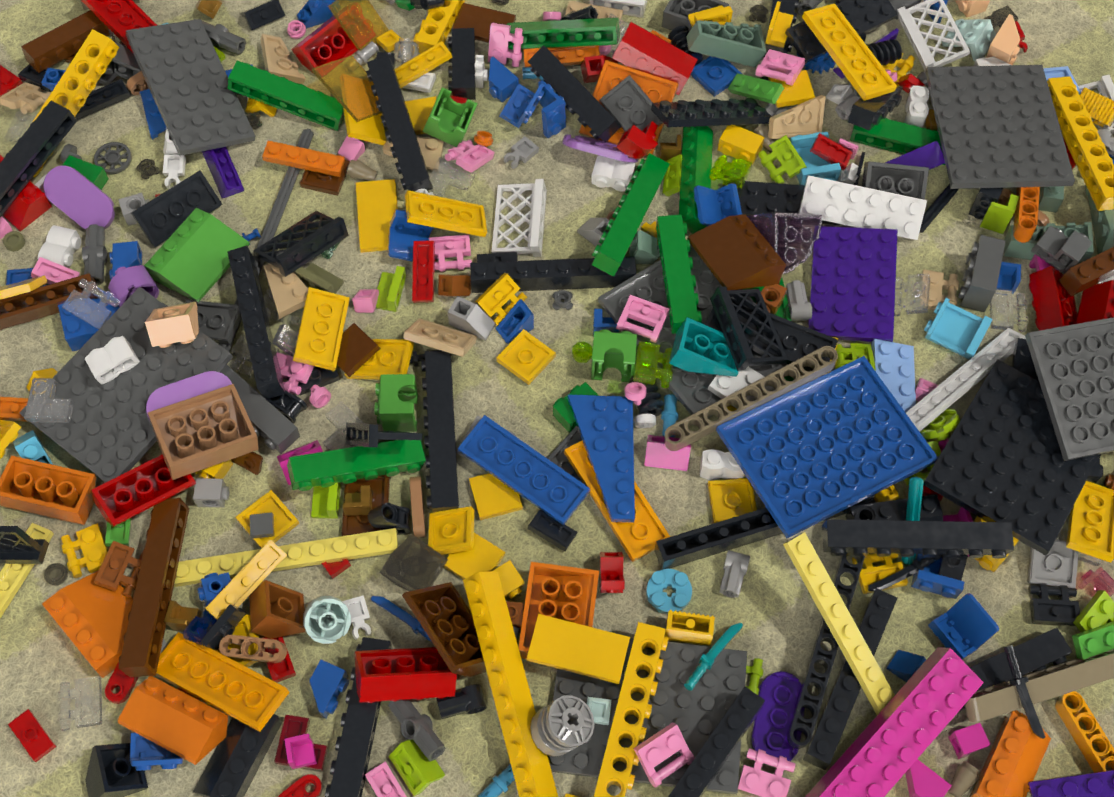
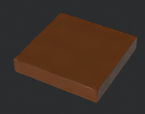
(324, 182)
(355, 350)

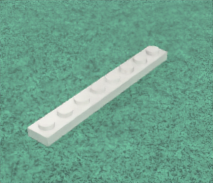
(963, 379)

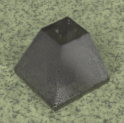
(413, 565)

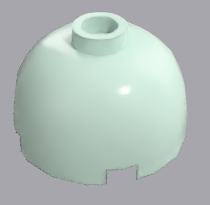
(326, 619)

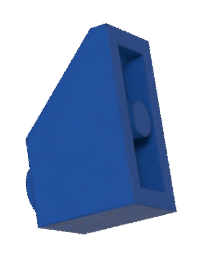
(501, 80)

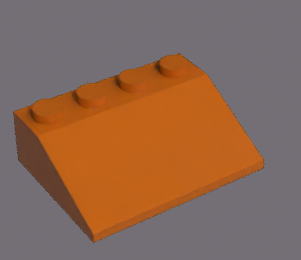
(560, 594)
(93, 620)

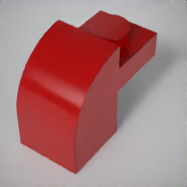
(637, 142)
(611, 572)

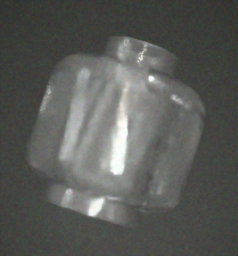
(405, 50)

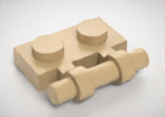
(25, 97)
(936, 286)

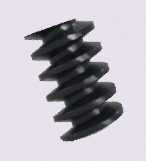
(679, 40)
(886, 51)
(651, 403)

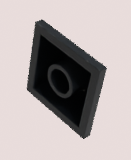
(111, 772)

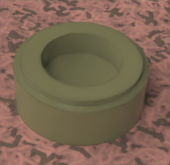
(14, 241)

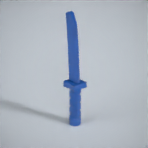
(401, 614)

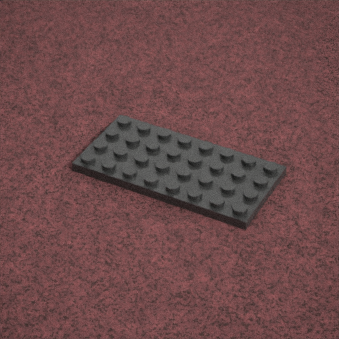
(190, 86)

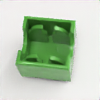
(449, 119)
(613, 351)
(396, 402)

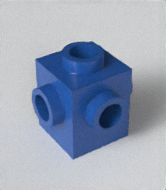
(212, 586)

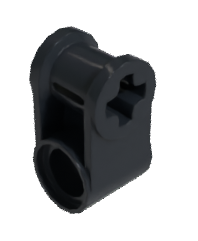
(289, 405)
(390, 516)

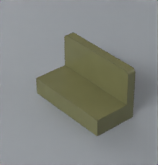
(319, 278)

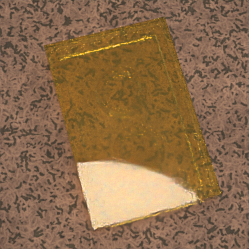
(359, 21)

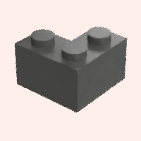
(123, 65)
(1060, 250)

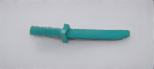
(706, 661)

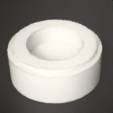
(645, 421)

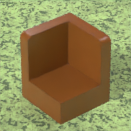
(454, 285)

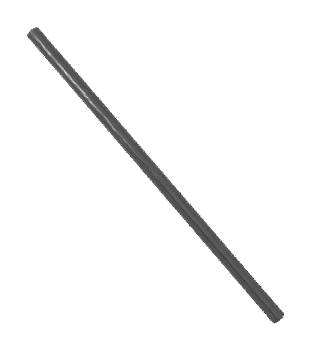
(278, 210)

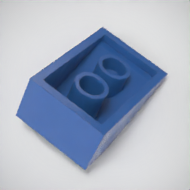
(76, 330)

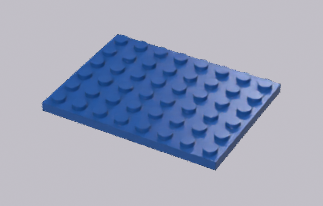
(826, 446)

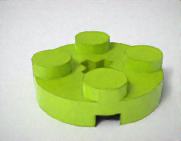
(941, 426)

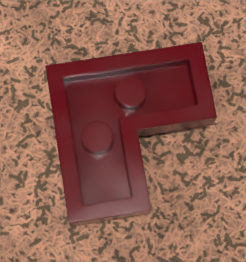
(293, 727)

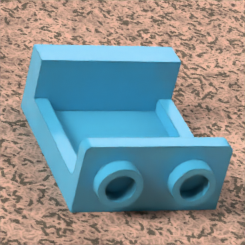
(815, 165)
(957, 329)

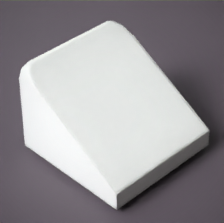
(839, 93)

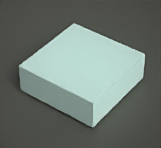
(600, 709)

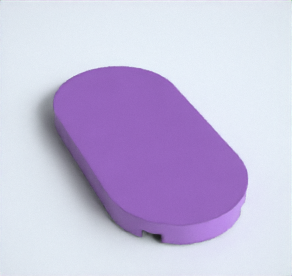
(596, 147)
(78, 197)
(186, 389)

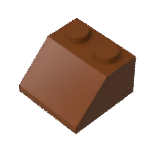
(276, 610)

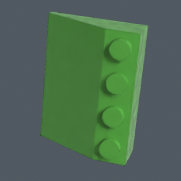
(195, 255)

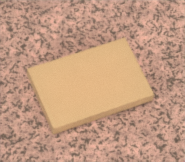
(440, 337)

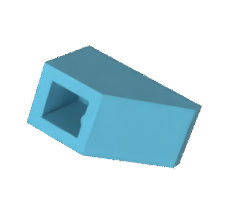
(31, 448)

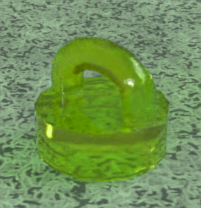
(582, 352)

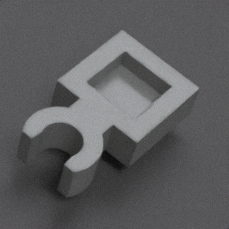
(522, 150)

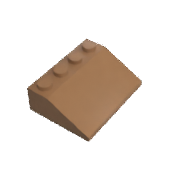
(203, 431)

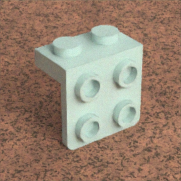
(977, 35)

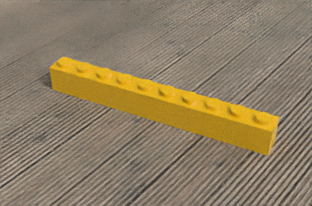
(508, 684)

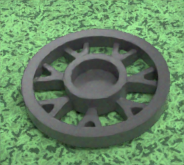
(113, 157)

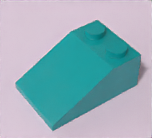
(702, 350)

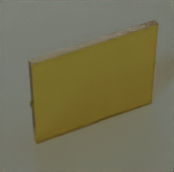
(350, 86)

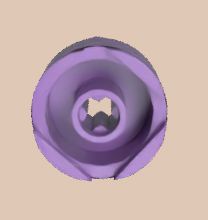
(129, 280)

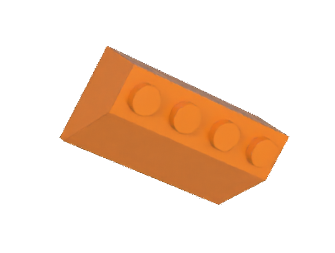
(47, 490)
(174, 720)
(1012, 759)

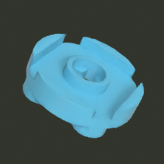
(677, 581)

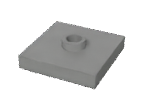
(1055, 568)

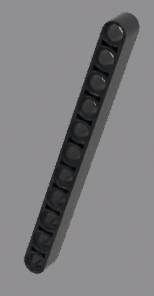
(821, 656)

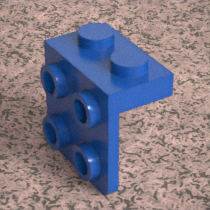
(521, 105)
(553, 111)
(716, 204)
(403, 234)
(930, 581)
(964, 626)
(147, 753)

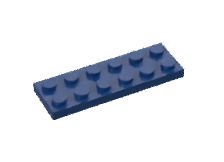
(524, 470)

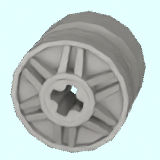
(562, 726)

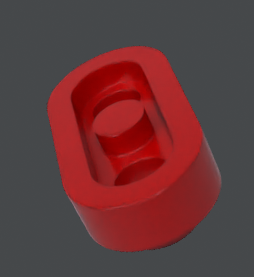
(121, 680)
(298, 789)

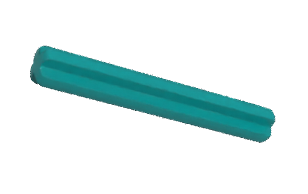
(913, 507)

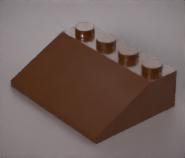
(738, 254)
(449, 627)

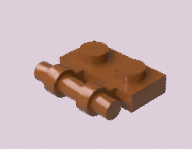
(114, 566)

